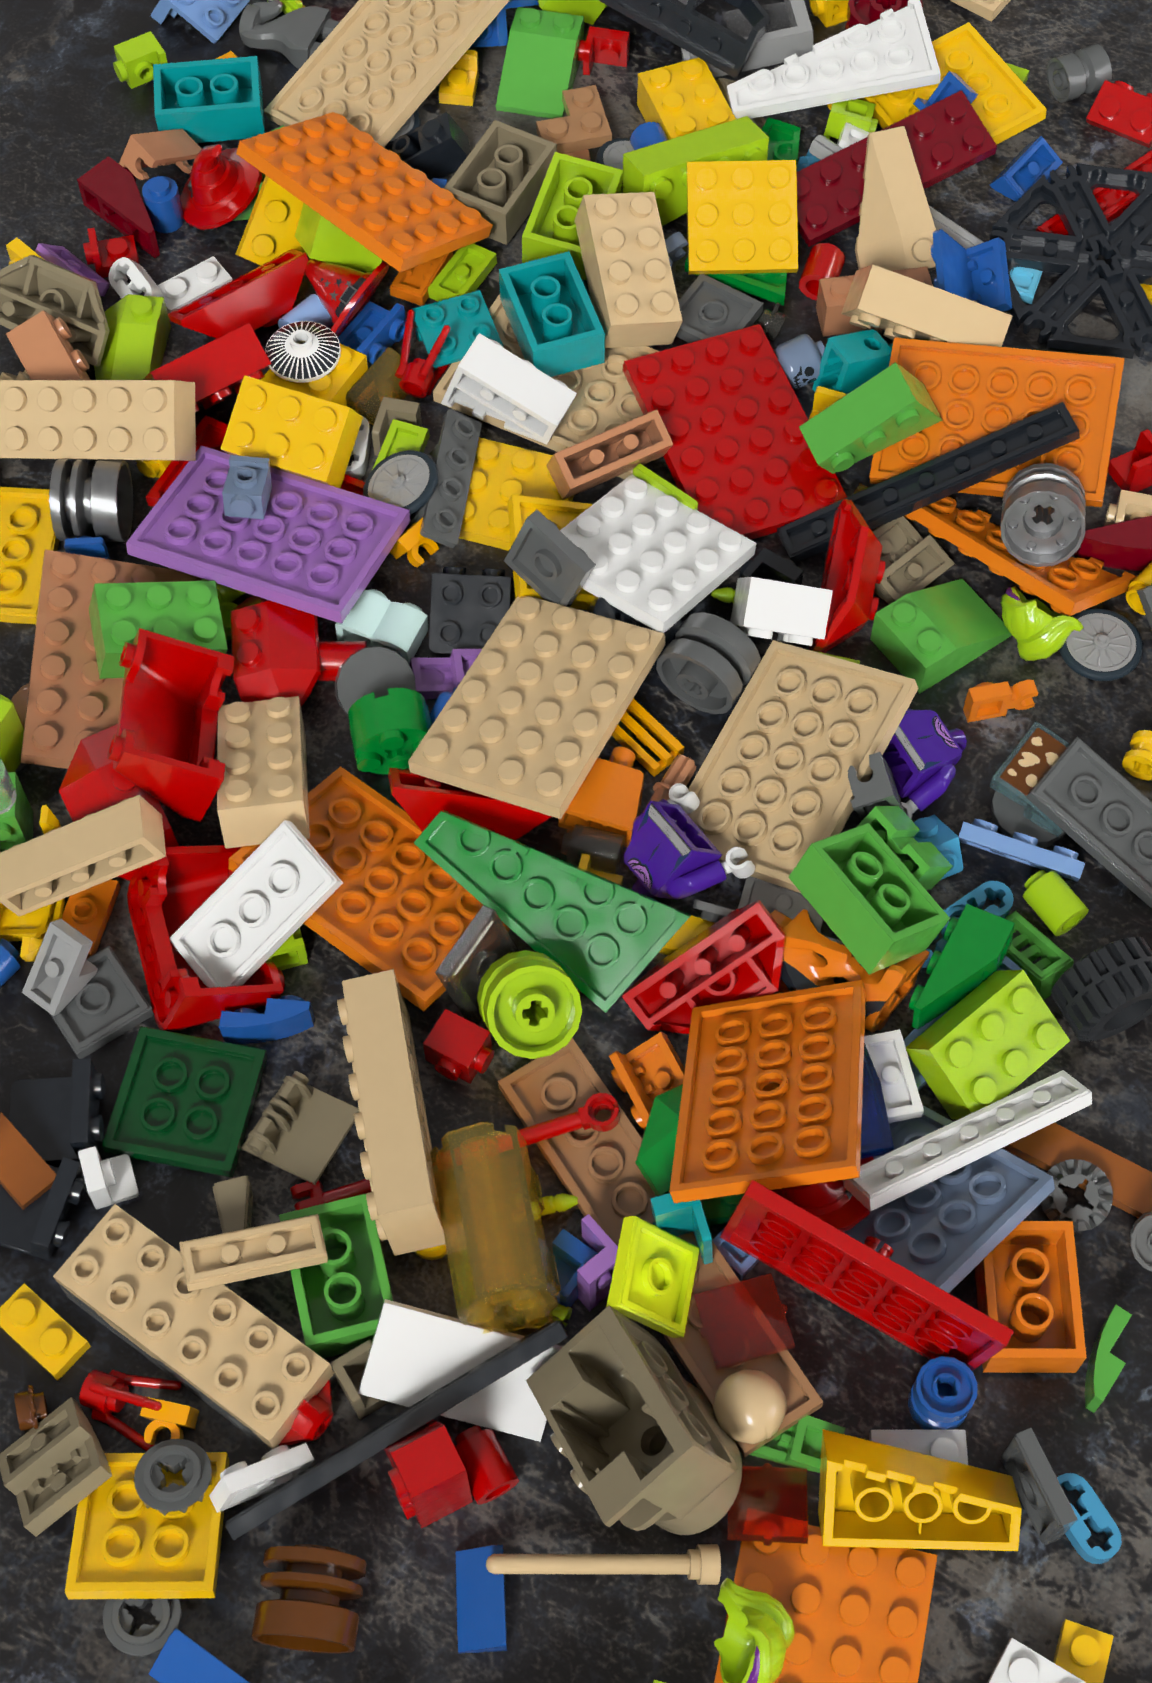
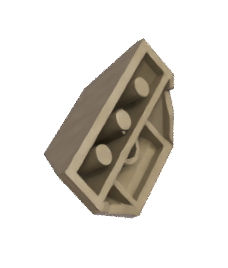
(40, 285)

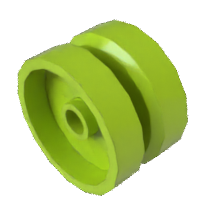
(507, 1009)

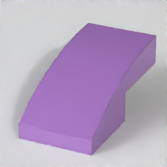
(442, 674)

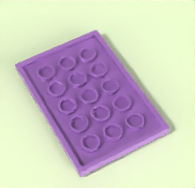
(307, 553)

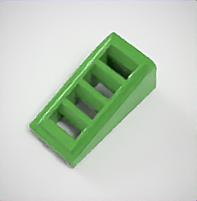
(1054, 960)

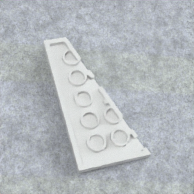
(851, 65)

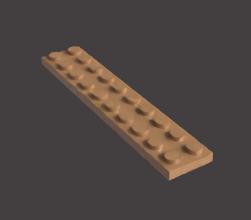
(610, 1187)

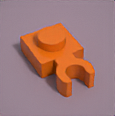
(994, 700)

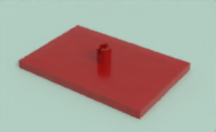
(862, 1279)

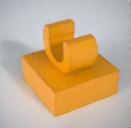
(410, 542)
(169, 1416)

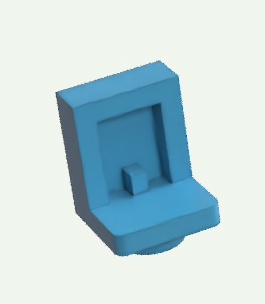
(943, 838)

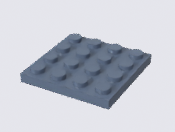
(957, 1218)

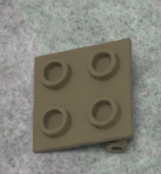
(301, 1129)

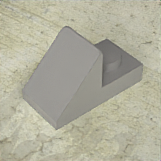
(59, 968)

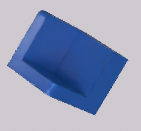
(569, 1256)

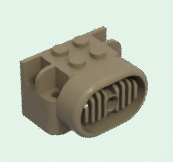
(637, 1430)

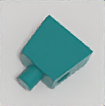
(852, 360)

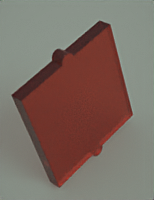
(744, 1321)
(770, 1506)

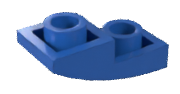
(281, 1019)

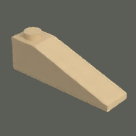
(894, 209)

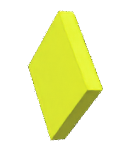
(653, 1277)

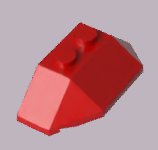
(252, 298)
(851, 572)
(274, 650)
(95, 785)
(425, 798)
(722, 964)

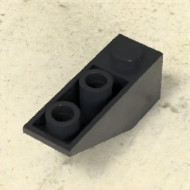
(434, 147)

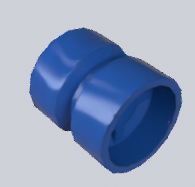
(942, 1394)

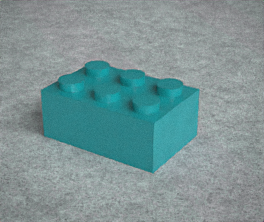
(210, 98)
(552, 315)

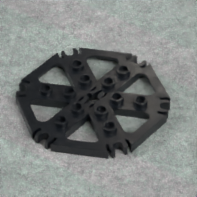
(1078, 260)

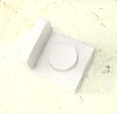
(108, 1179)

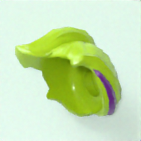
(1035, 626)
(754, 1635)

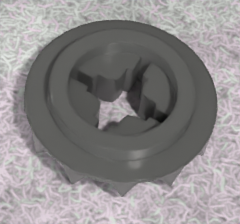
(1098, 1192)
(173, 1456)
(120, 1624)

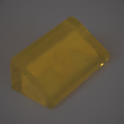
(375, 384)

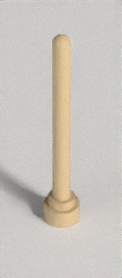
(698, 1564)

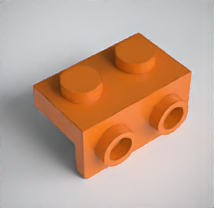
(647, 1073)

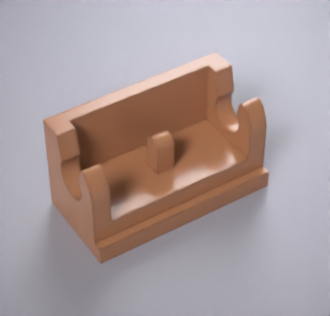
(159, 149)

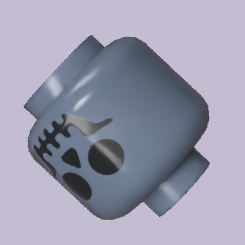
(800, 360)

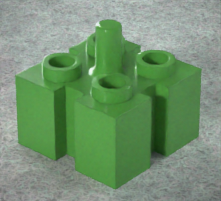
(898, 833)

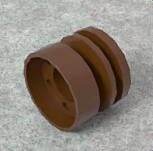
(308, 1610)

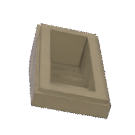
(234, 1203)

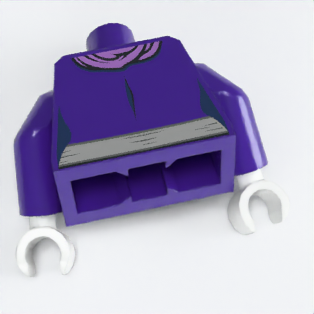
(923, 758)
(672, 852)

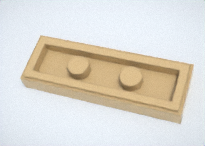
(253, 1252)

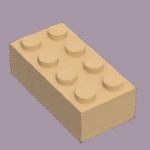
(628, 269)
(920, 311)
(263, 770)

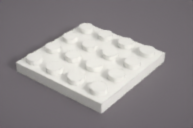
(654, 552)

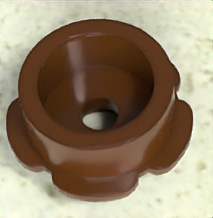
(30, 1408)

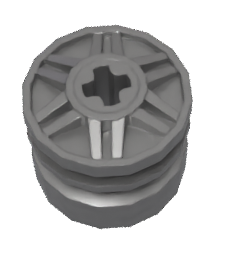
(88, 500)
(1041, 533)

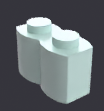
(384, 624)

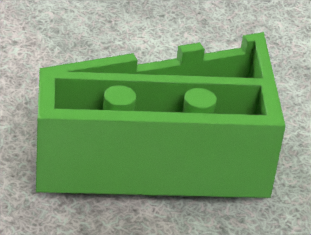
(870, 419)

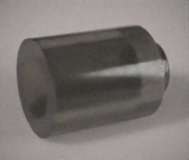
(603, 846)

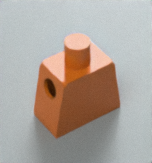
(608, 796)

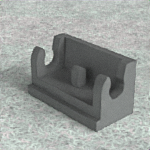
(877, 791)

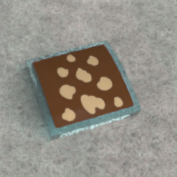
(1026, 767)

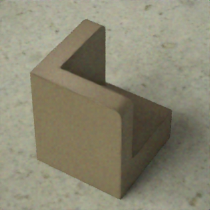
(393, 409)
(349, 1372)

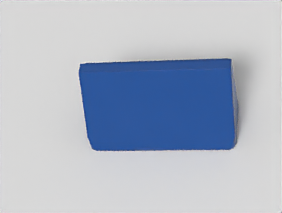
(1026, 169)
(480, 1602)
(188, 1662)

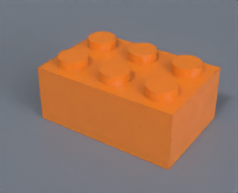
(1035, 1292)

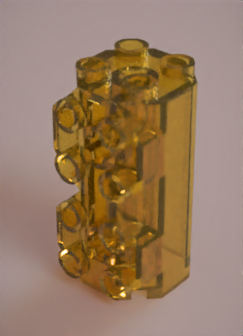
(494, 1229)

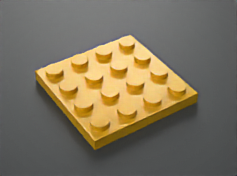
(1002, 98)

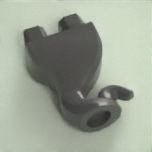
(293, 34)

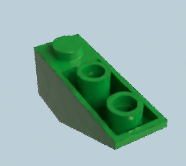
(972, 954)

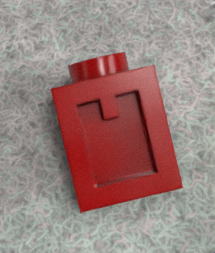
(604, 47)
(106, 252)

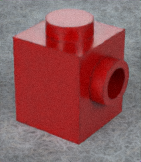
(458, 1047)

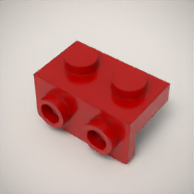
(1123, 112)

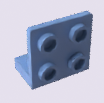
(207, 16)

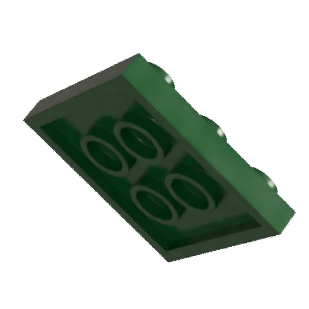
(185, 1101)

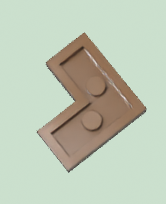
(582, 127)

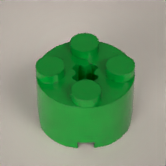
(387, 729)

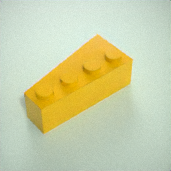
(911, 1500)

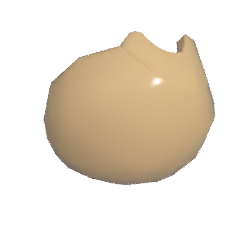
(750, 1406)

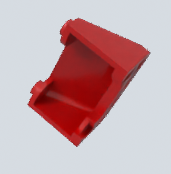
(171, 721)
(159, 903)

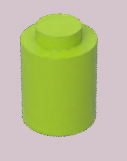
(1054, 902)

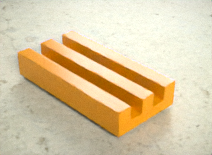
(646, 739)

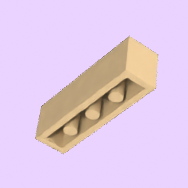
(81, 855)

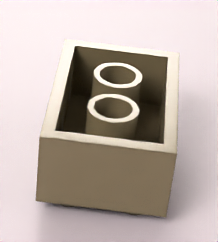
(503, 177)

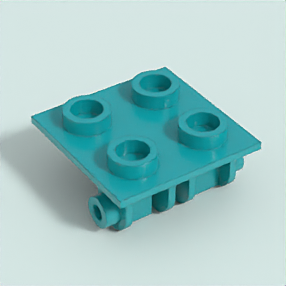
(466, 317)

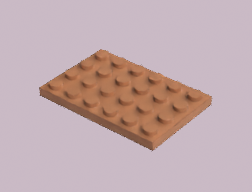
(64, 684)

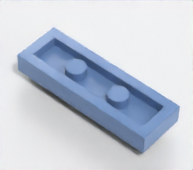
(1021, 849)

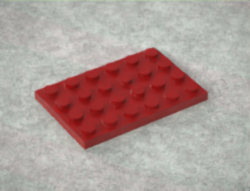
(734, 431)

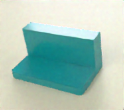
(683, 1219)

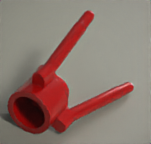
(418, 376)
(110, 1392)

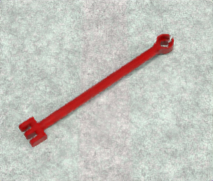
(533, 1134)

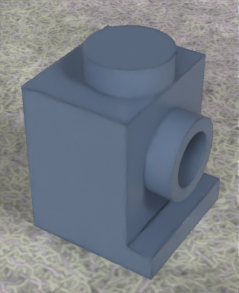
(247, 487)

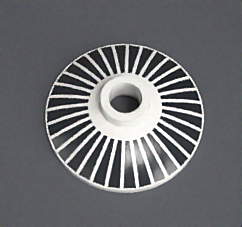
(303, 351)

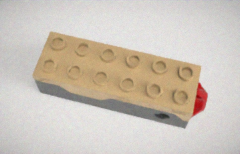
(200, 1337)

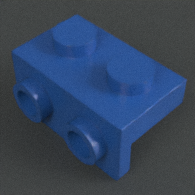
(374, 330)

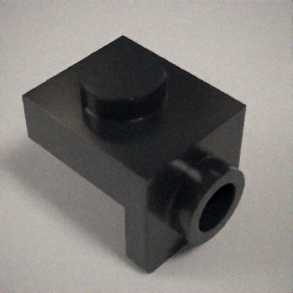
(772, 567)

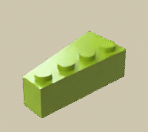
(663, 165)

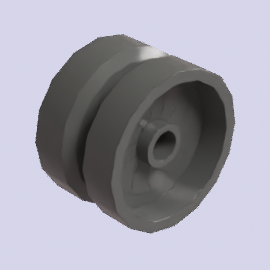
(708, 663)

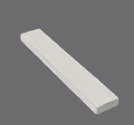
(968, 1139)

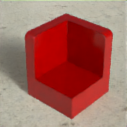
(1134, 469)

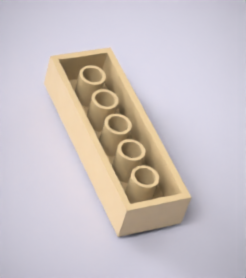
(98, 419)
(390, 1113)

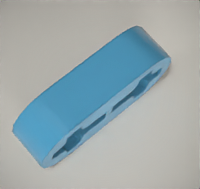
(1096, 1516)

